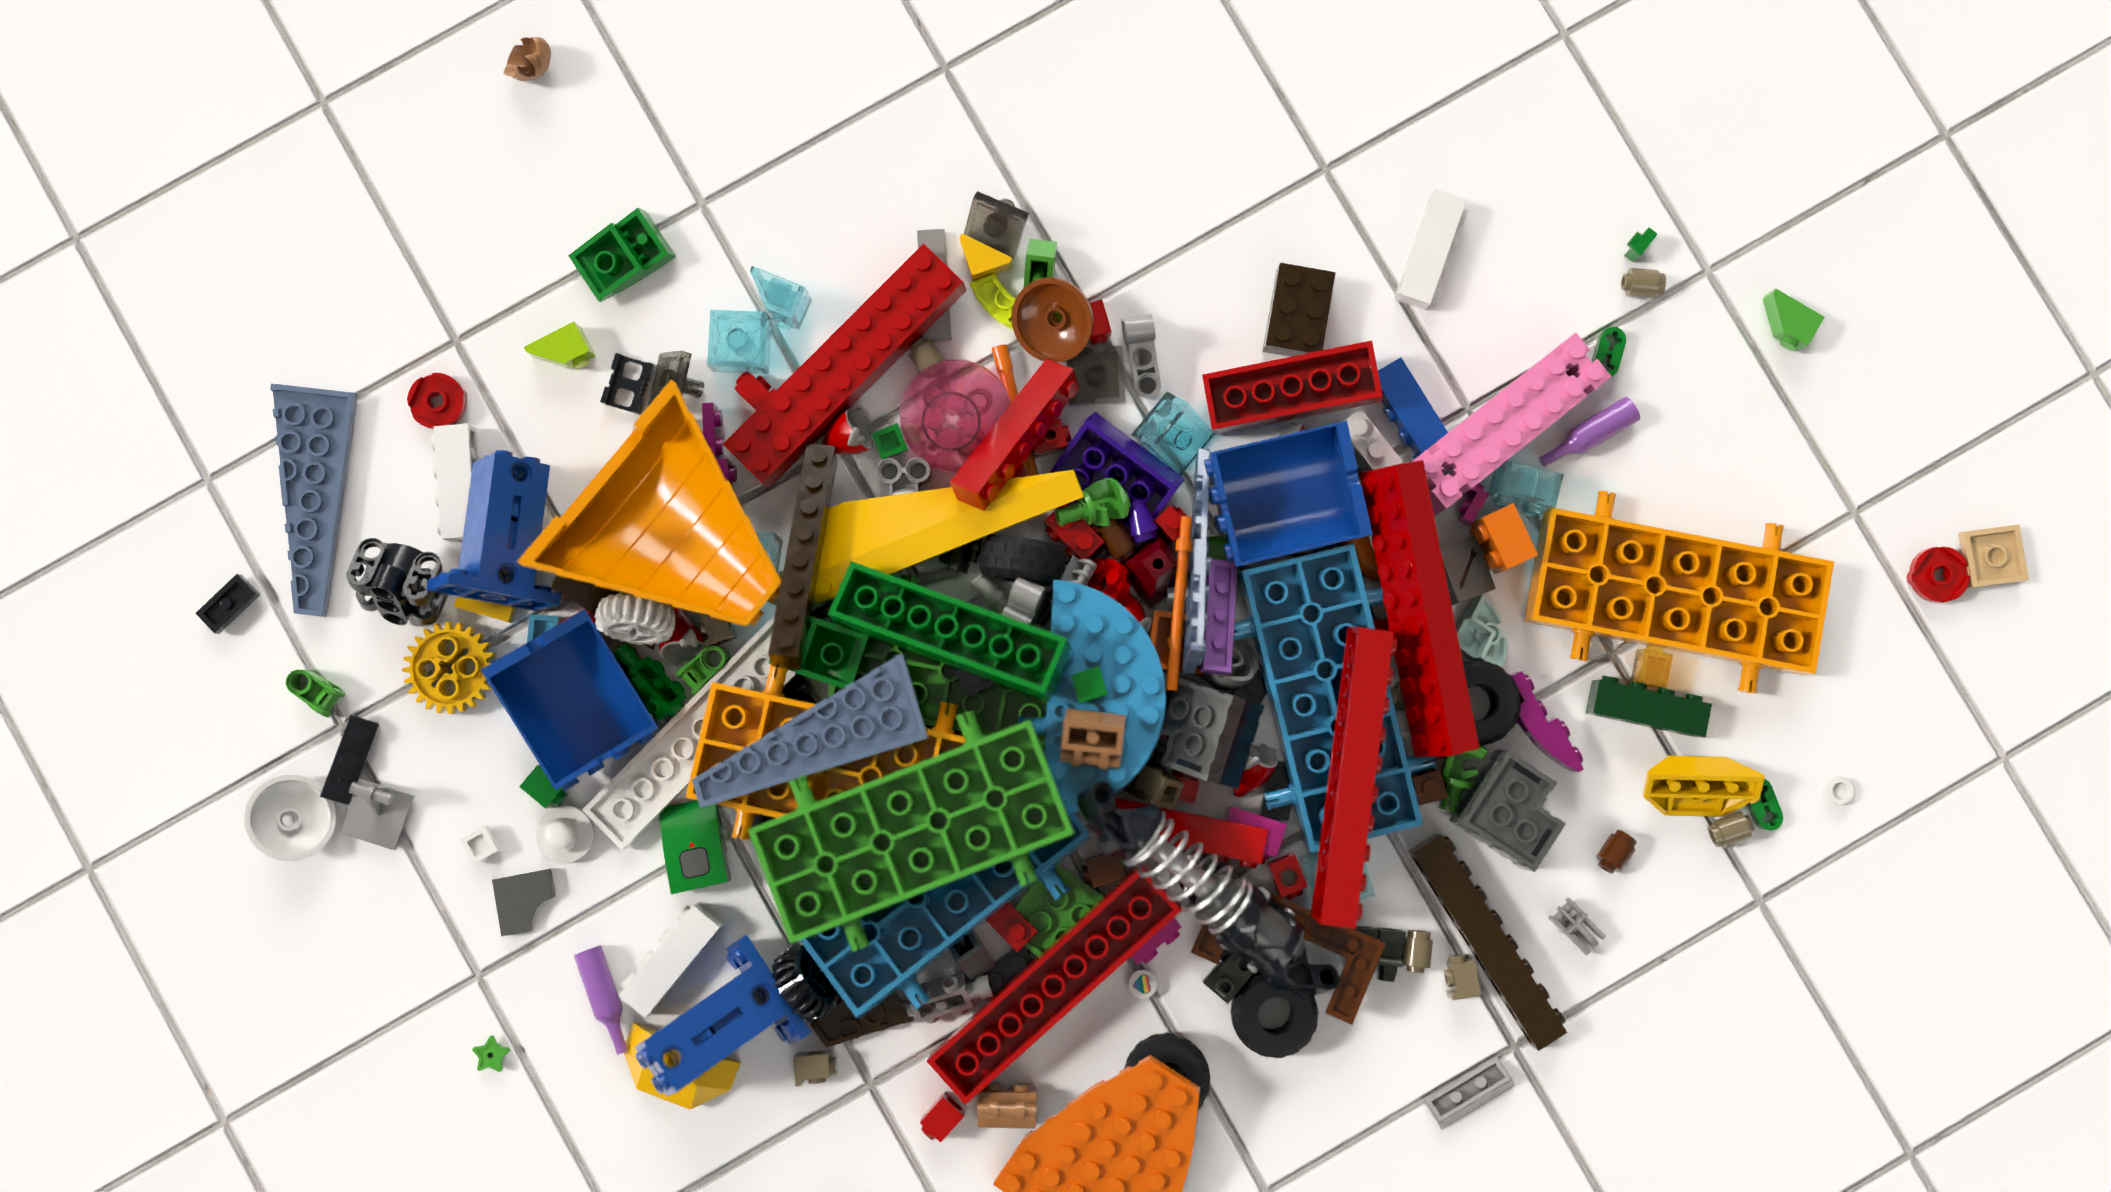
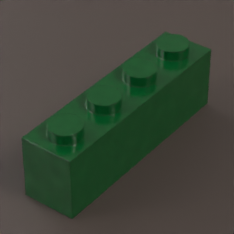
(1649, 708)

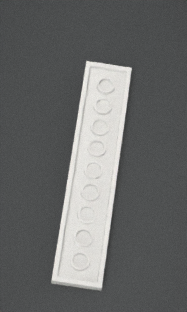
(666, 761)

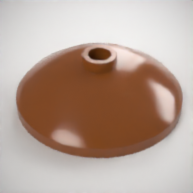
(1036, 320)

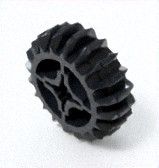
(804, 984)

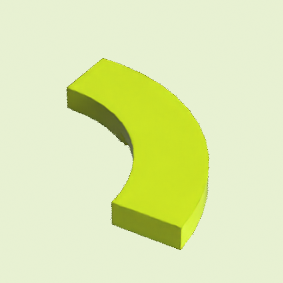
(996, 299)

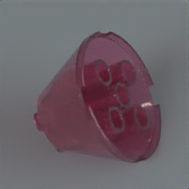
(951, 389)

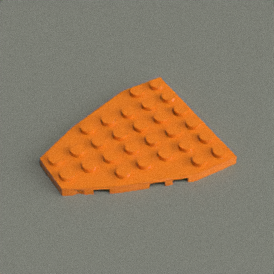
(1112, 1137)

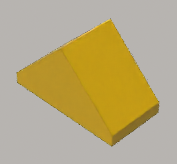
(983, 259)

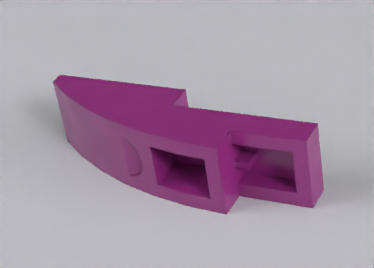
(712, 420)
(1547, 735)

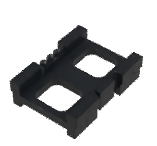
(618, 381)

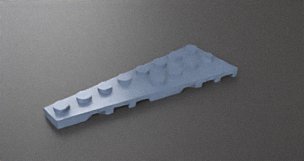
(314, 456)
(1199, 567)
(853, 724)

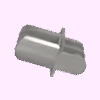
(1078, 570)
(1575, 924)

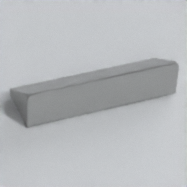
(1469, 1092)

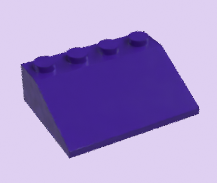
(1106, 452)

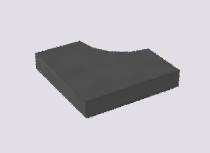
(519, 898)

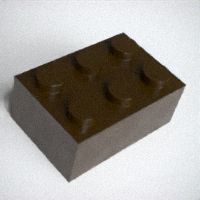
(1298, 310)

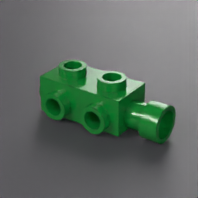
(650, 682)

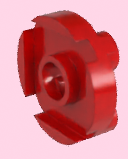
(431, 386)
(1922, 574)
(1114, 576)

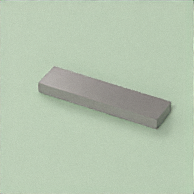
(936, 241)

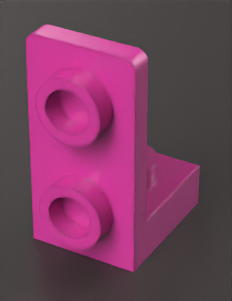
(1471, 506)

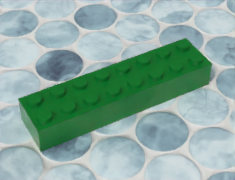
(950, 631)

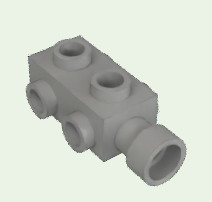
(947, 994)

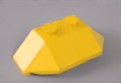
(1701, 786)
(704, 1088)

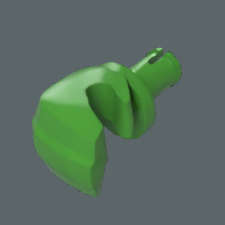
(1102, 502)
(1457, 776)

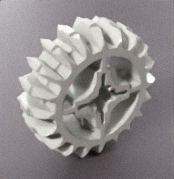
(635, 619)

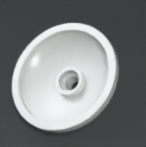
(293, 797)

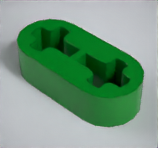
(1615, 354)
(1771, 805)

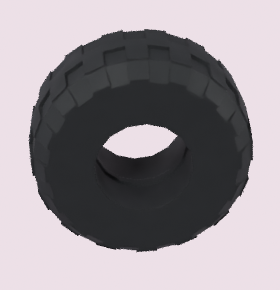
(1027, 558)
(1503, 698)
(1278, 1041)
(1177, 1050)

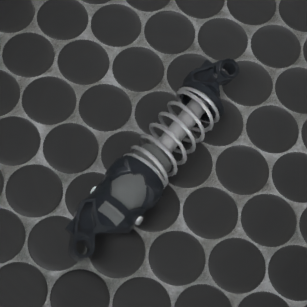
(1237, 911)

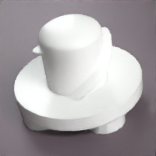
(565, 834)

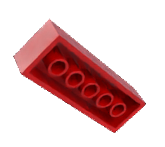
(1292, 387)

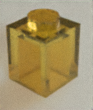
(1652, 666)

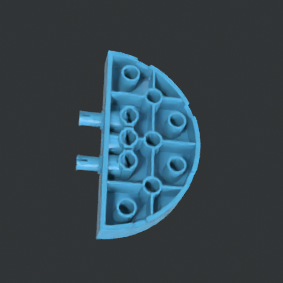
(1111, 638)

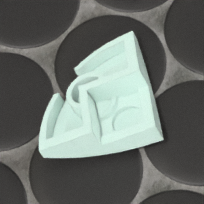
(1479, 633)

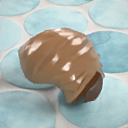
(528, 60)

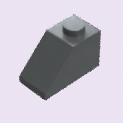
(972, 956)

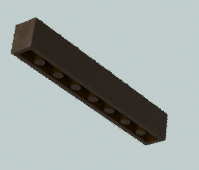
(803, 557)
(1487, 941)

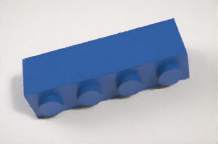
(1409, 408)

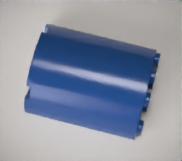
(1287, 494)
(570, 700)

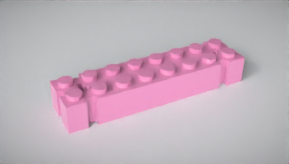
(1510, 421)

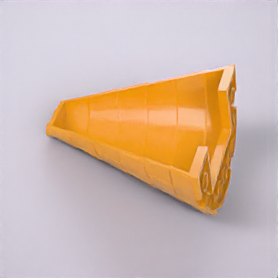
(663, 524)

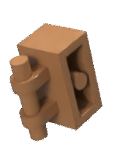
(1092, 733)
(1007, 1106)

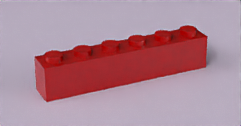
(1015, 435)
(1218, 836)

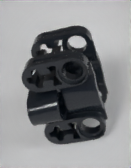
(396, 582)

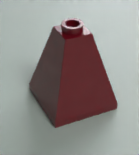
(1147, 581)

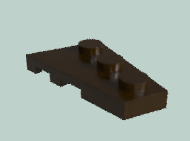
(845, 1026)

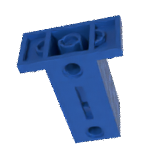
(499, 527)
(720, 1023)

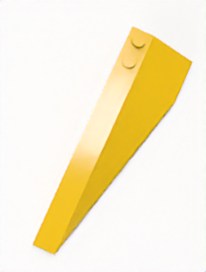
(920, 525)

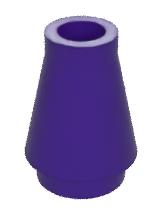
(1141, 522)

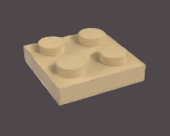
(1994, 556)

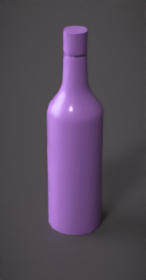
(1595, 430)
(602, 993)

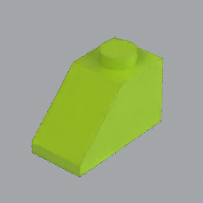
(563, 347)

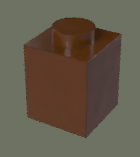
(1429, 786)
(1103, 870)

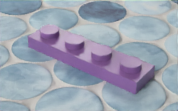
(1221, 618)

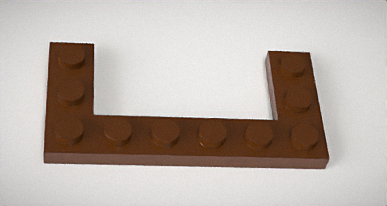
(1359, 949)

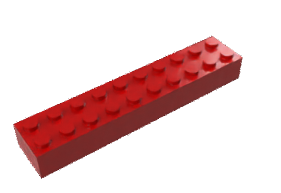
(845, 366)
(1419, 610)
(1352, 777)
(1053, 984)

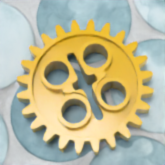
(433, 650)

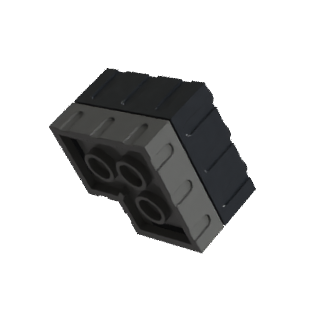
(1209, 732)
(1508, 810)

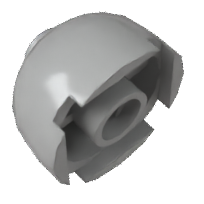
(1243, 669)

